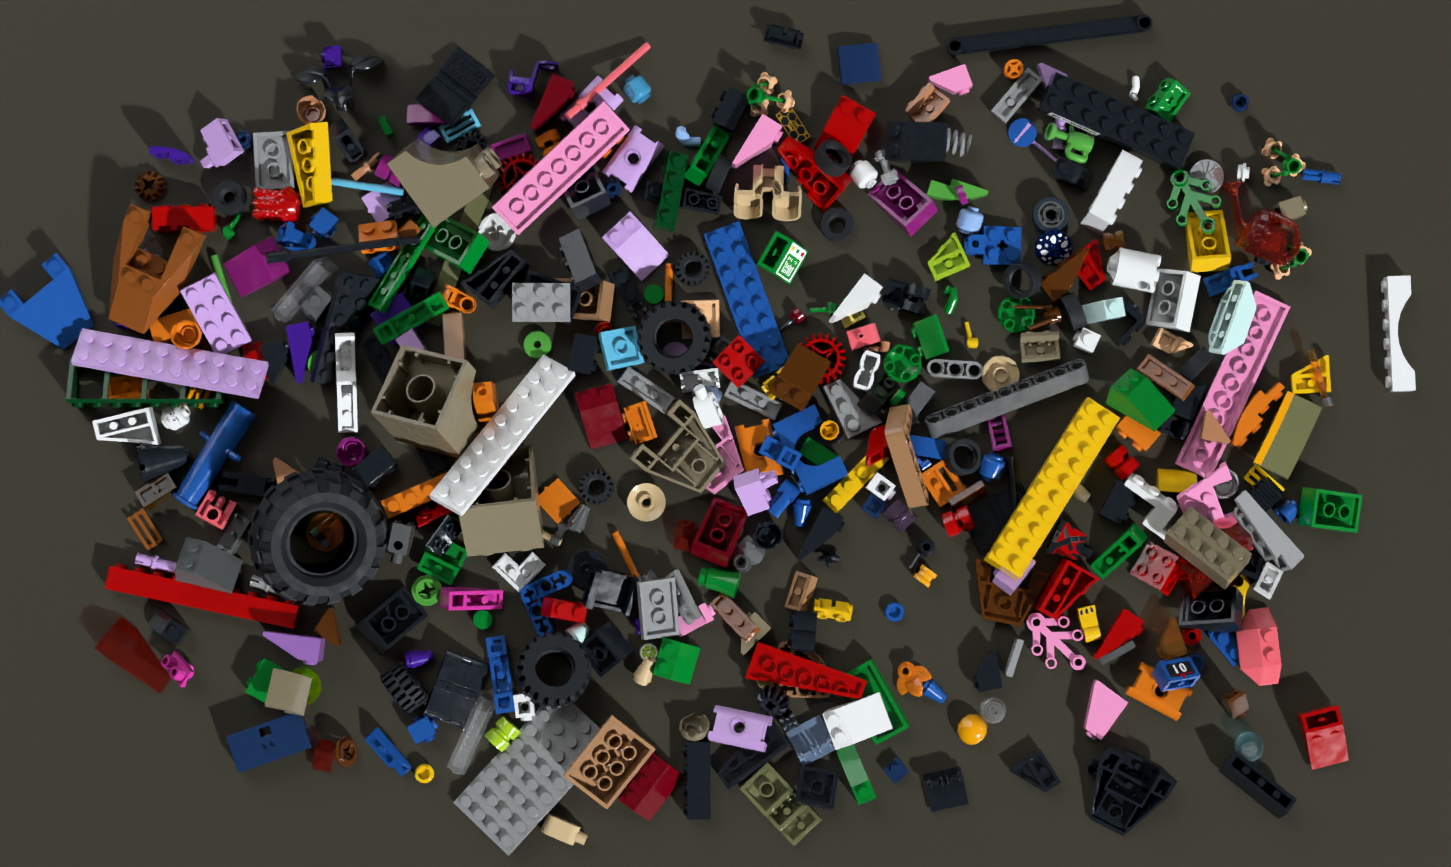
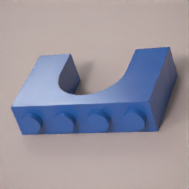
(810, 477)

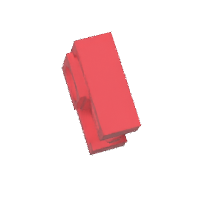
(206, 507)

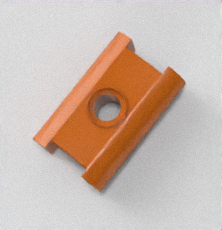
(751, 437)
(1144, 692)

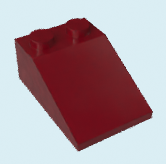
(555, 100)
(601, 416)
(719, 532)

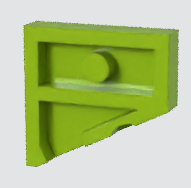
(948, 259)

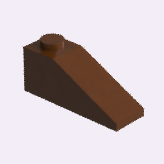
(1234, 703)

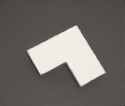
(520, 574)

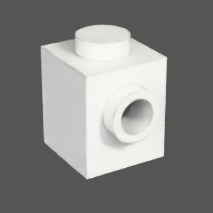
(1086, 340)

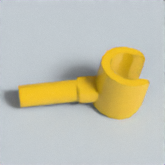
(971, 342)

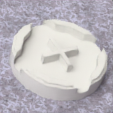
(497, 232)

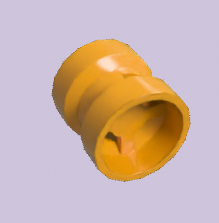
(829, 430)

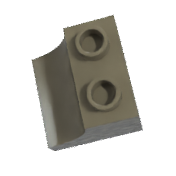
(443, 179)
(428, 401)
(506, 511)

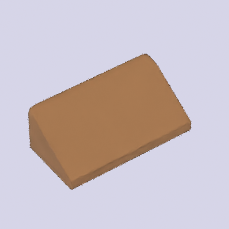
(801, 592)

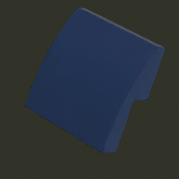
(859, 63)

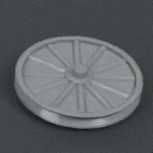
(1207, 170)

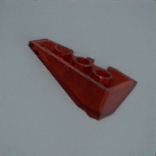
(129, 650)

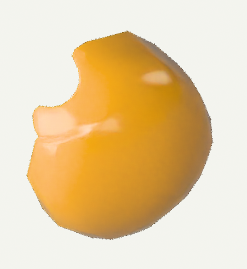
(972, 729)

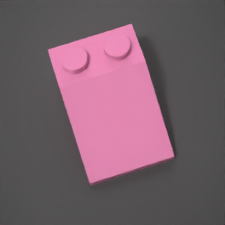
(760, 139)

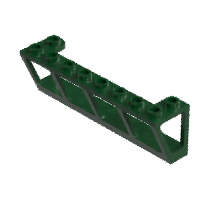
(221, 398)

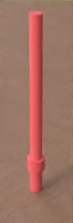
(583, 102)

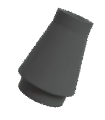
(578, 520)

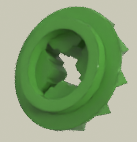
(419, 585)

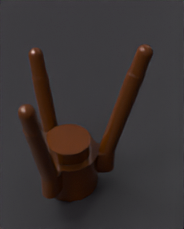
(1050, 316)

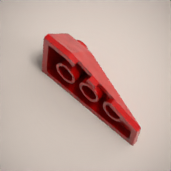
(821, 187)

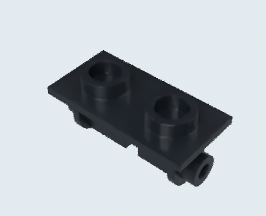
(791, 39)
(399, 209)

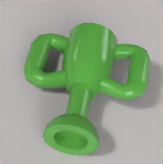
(1074, 140)

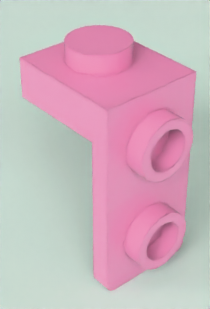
(707, 616)

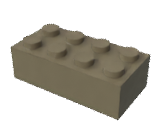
(1207, 547)

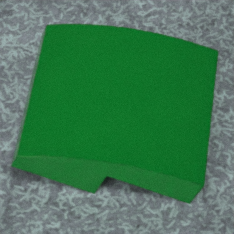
(444, 567)

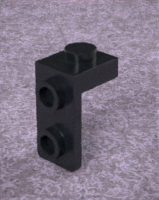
(1133, 312)

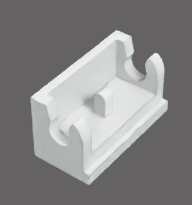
(707, 377)

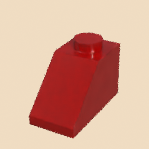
(877, 446)

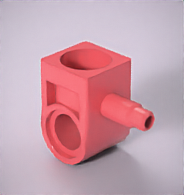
(863, 336)

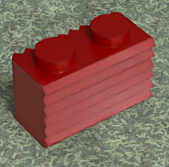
(563, 610)

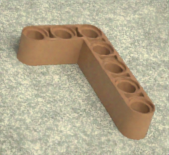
(904, 457)

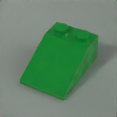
(457, 244)
(1139, 400)
(1330, 509)

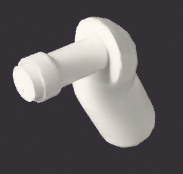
(1135, 88)

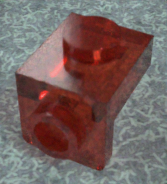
(684, 535)
(324, 756)

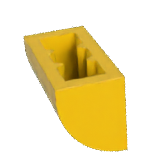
(1174, 480)

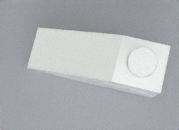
(859, 298)

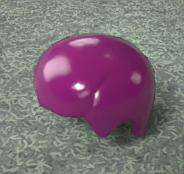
(351, 451)

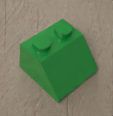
(930, 337)
(676, 660)

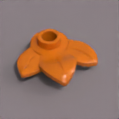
(913, 681)

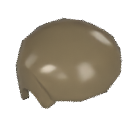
(694, 727)

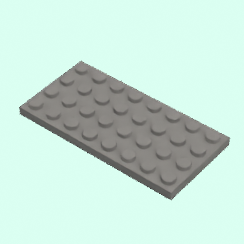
(527, 776)

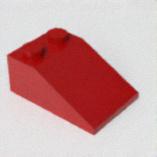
(847, 125)

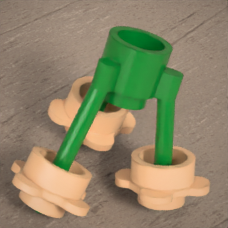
(759, 100)
(1290, 165)
(1301, 258)

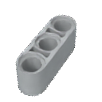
(963, 367)

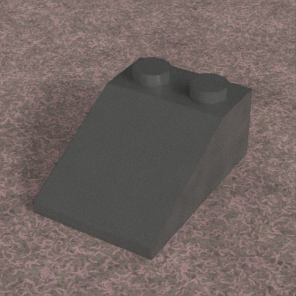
(207, 566)

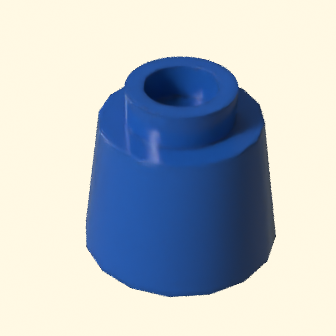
(1287, 511)

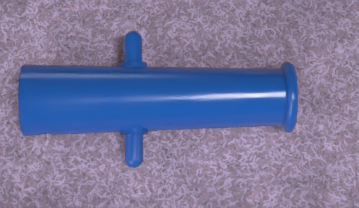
(215, 453)

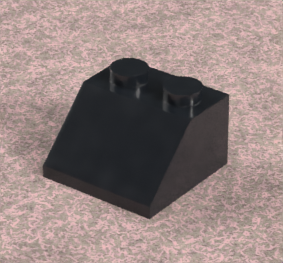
(606, 648)

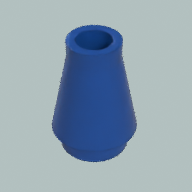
(801, 511)
(933, 691)

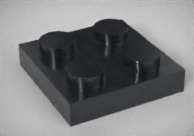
(816, 787)

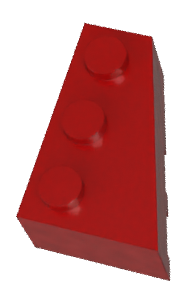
(172, 219)
(1064, 588)

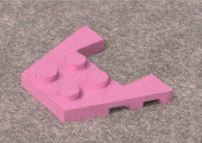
(730, 455)
(1203, 498)

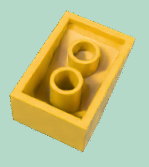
(1204, 250)

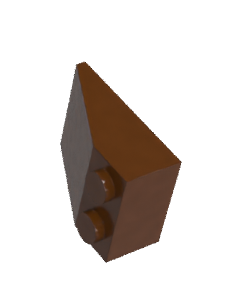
(799, 377)

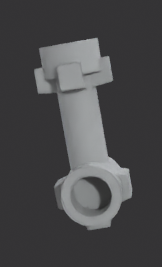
(889, 176)

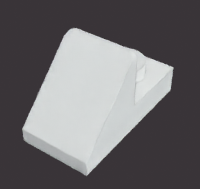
(1267, 580)

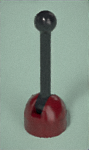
(795, 316)

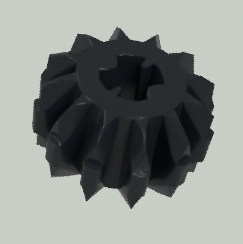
(471, 139)
(773, 700)

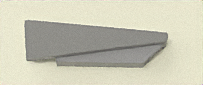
(1266, 534)

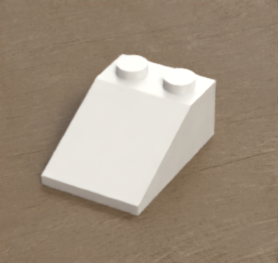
(857, 720)

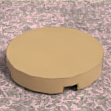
(999, 372)

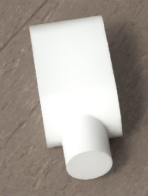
(707, 407)

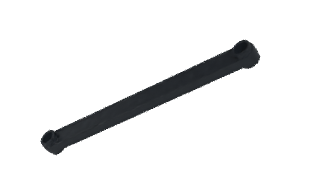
(1049, 35)

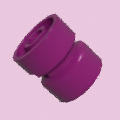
(384, 172)

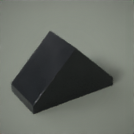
(1253, 568)

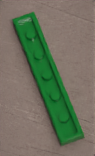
(400, 268)

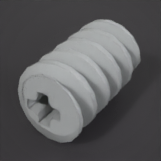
(958, 142)

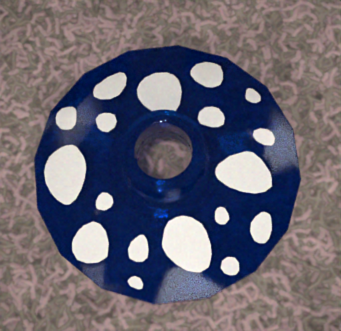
(1053, 240)

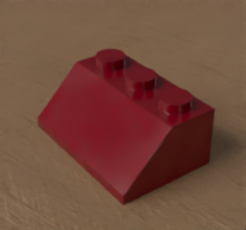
(651, 787)

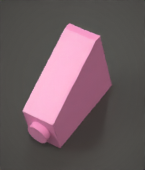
(1102, 710)

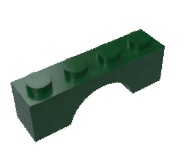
(669, 201)

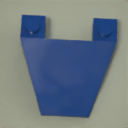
(56, 310)

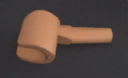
(884, 347)

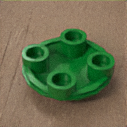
(1015, 319)
(902, 363)

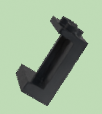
(610, 590)

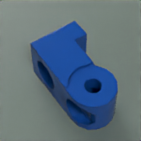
(293, 238)

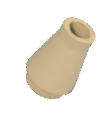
(644, 672)

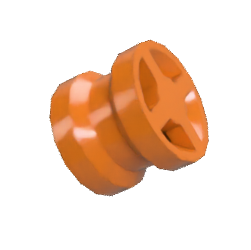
(1015, 66)

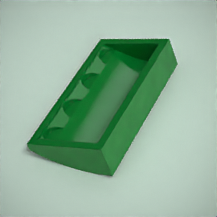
(877, 683)

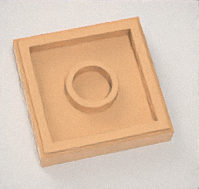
(710, 309)

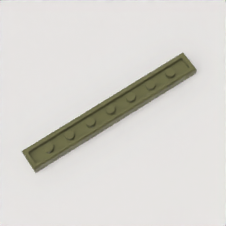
(450, 274)

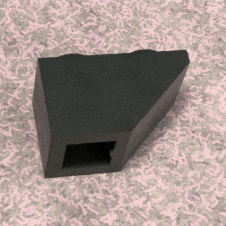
(877, 395)

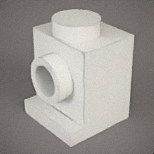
(877, 480)
(526, 715)

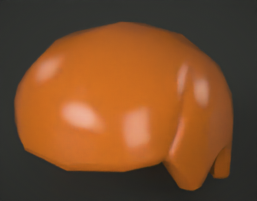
(185, 334)

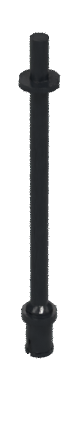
(287, 255)

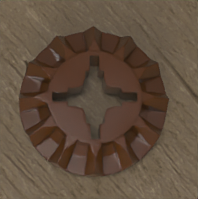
(159, 185)
(350, 749)

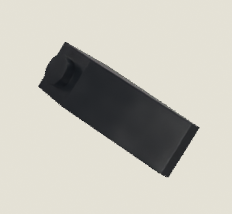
(823, 529)

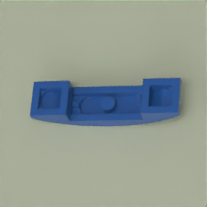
(500, 674)

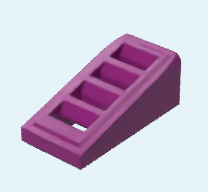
(1002, 447)

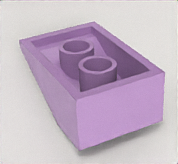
(635, 246)

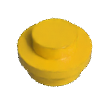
(424, 773)

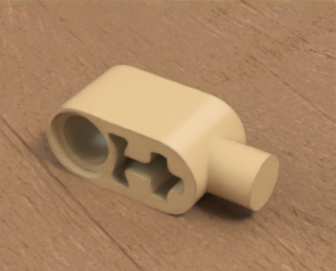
(563, 830)

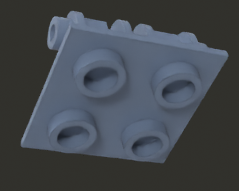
(811, 740)

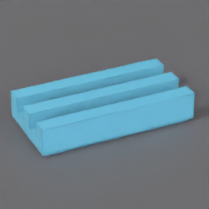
(465, 131)

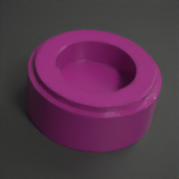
(962, 195)

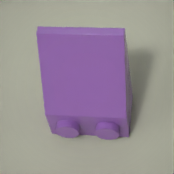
(302, 647)

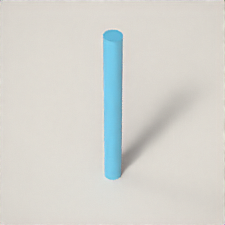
(367, 186)

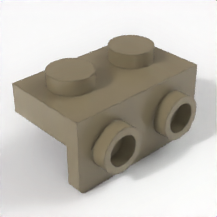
(1039, 346)

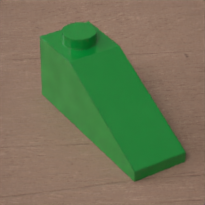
(706, 155)
(1119, 551)
(856, 774)

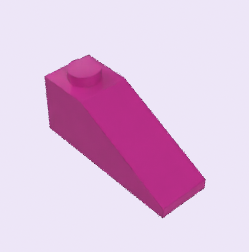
(470, 598)

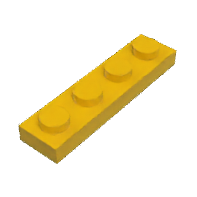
(852, 484)

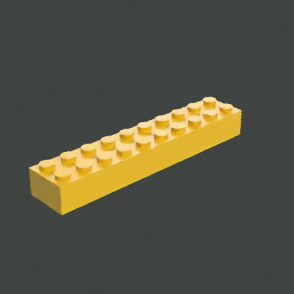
(1051, 489)

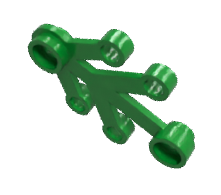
(1192, 198)

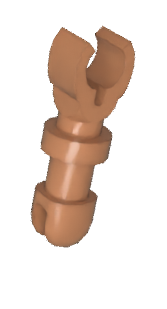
(367, 166)

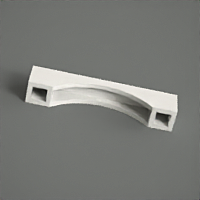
(1400, 374)

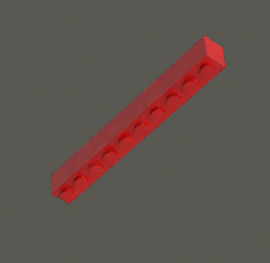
(169, 590)

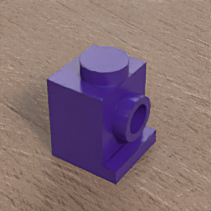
(332, 57)

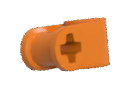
(455, 298)

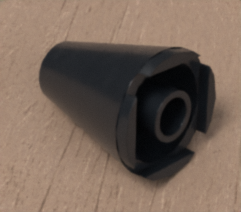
(159, 459)

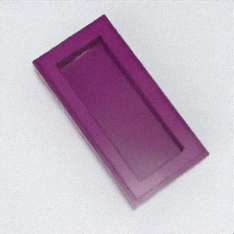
(511, 146)

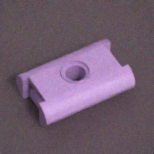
(606, 96)
(630, 173)
(729, 718)

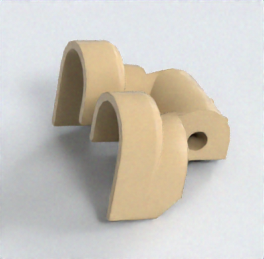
(785, 205)

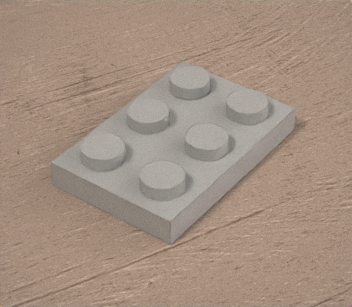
(273, 161)
(540, 302)
(658, 608)

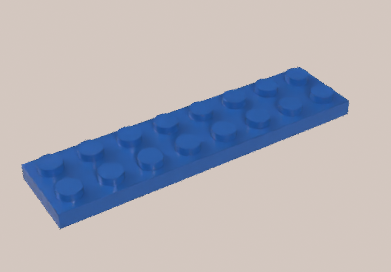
(746, 296)

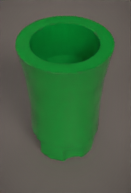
(720, 580)

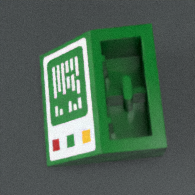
(782, 257)

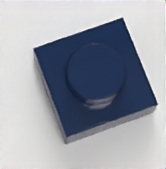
(874, 506)
(895, 770)

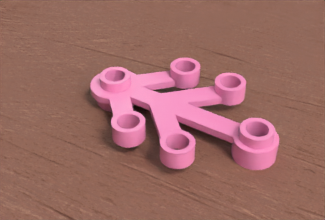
(1053, 638)

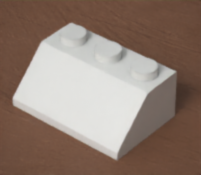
(1173, 300)

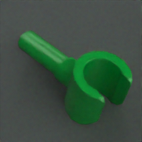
(227, 231)
(831, 308)

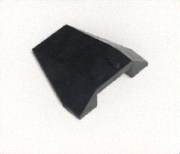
(1127, 789)

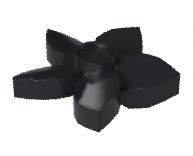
(829, 557)

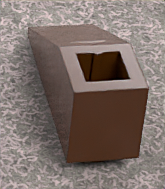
(1064, 278)

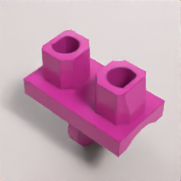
(178, 668)

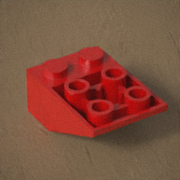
(1323, 736)

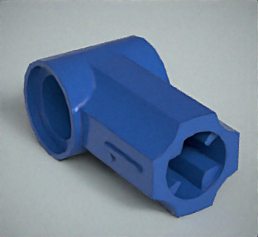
(785, 494)

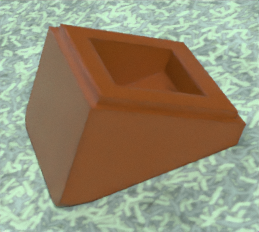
(409, 228)

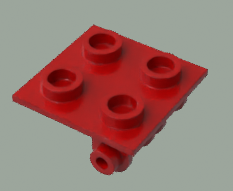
(738, 361)
(427, 514)

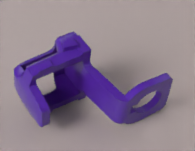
(527, 88)

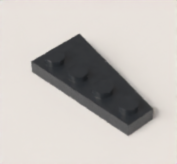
(747, 761)

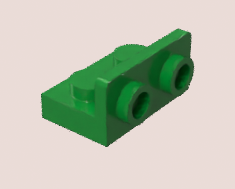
(1168, 99)

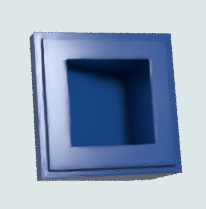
(381, 263)

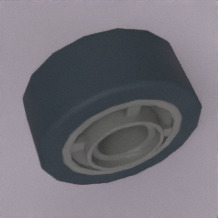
(1050, 204)

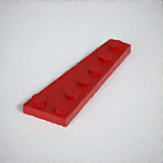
(788, 669)

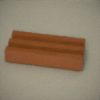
(137, 515)

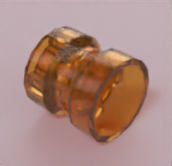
(1113, 240)

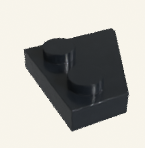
(1037, 771)

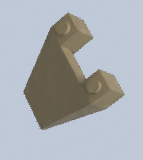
(687, 456)

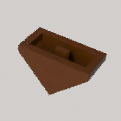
(328, 627)

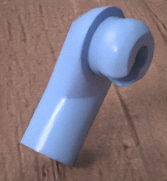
(684, 138)

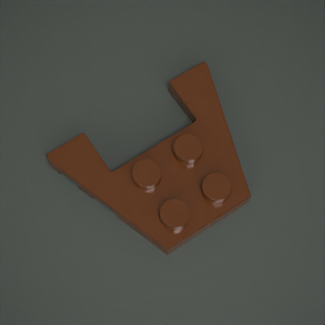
(999, 605)

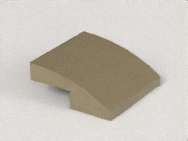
(288, 692)

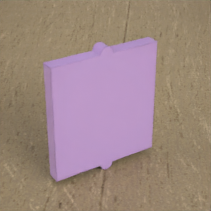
(377, 202)

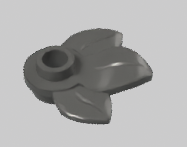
(747, 551)

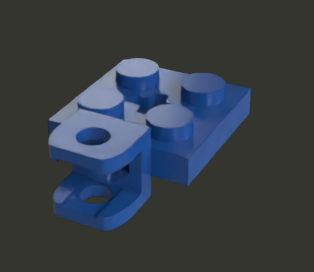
(987, 245)

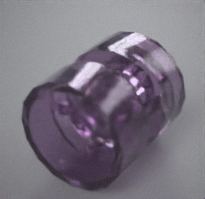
(899, 515)

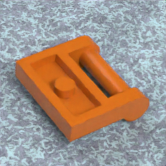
(938, 486)

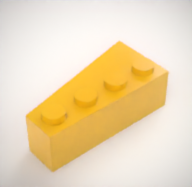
(312, 163)

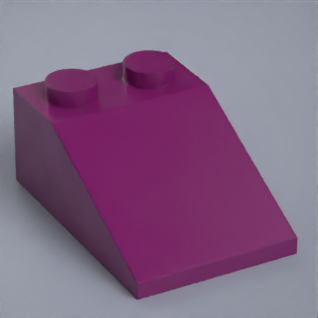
(904, 204)
(250, 269)

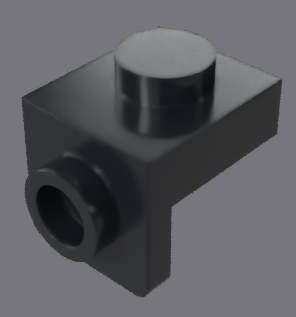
(894, 294)
(1175, 428)

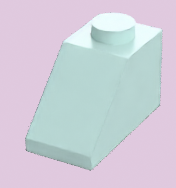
(1104, 310)

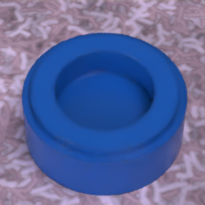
(894, 611)

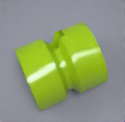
(504, 731)

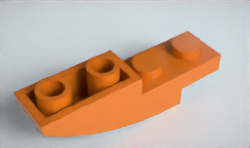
(1249, 418)

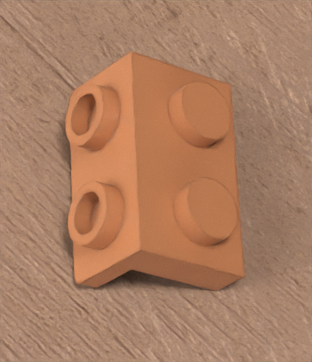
(927, 104)

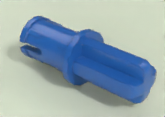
(1321, 176)

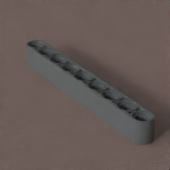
(1007, 398)

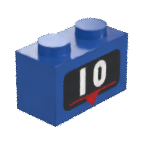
(1175, 674)

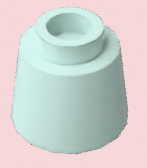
(578, 631)

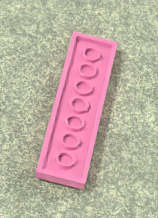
(560, 168)

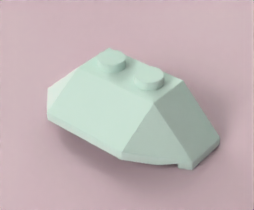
(1232, 318)

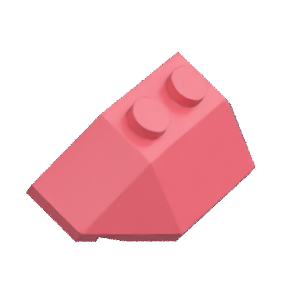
(1259, 647)

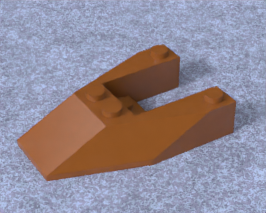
(144, 282)

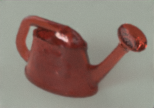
(1264, 233)

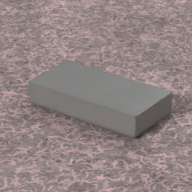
(1013, 657)

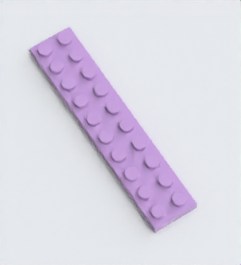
(170, 363)

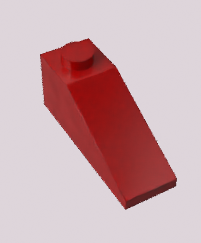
(1122, 630)

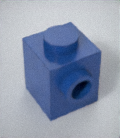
(323, 223)
(423, 729)

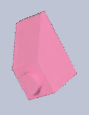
(953, 80)

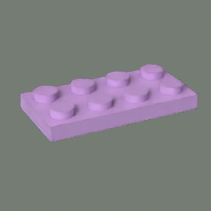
(216, 314)

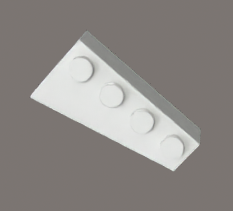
(1112, 192)

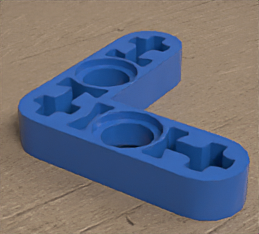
(539, 593)

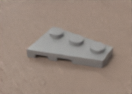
(850, 416)

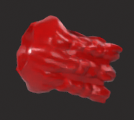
(276, 204)

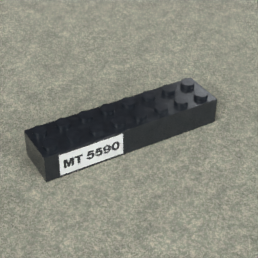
(1116, 121)

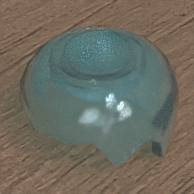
(1249, 746)

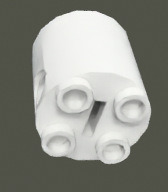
(1134, 269)

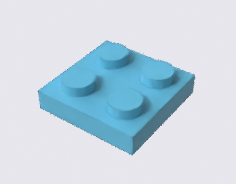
(620, 348)

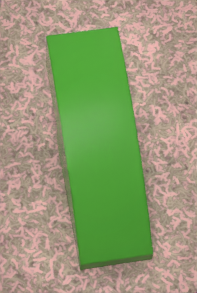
(948, 192)

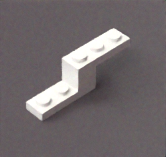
(346, 382)
(1162, 509)

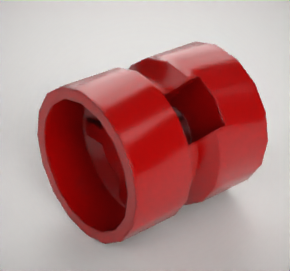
(1122, 462)
(952, 524)

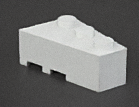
(132, 426)

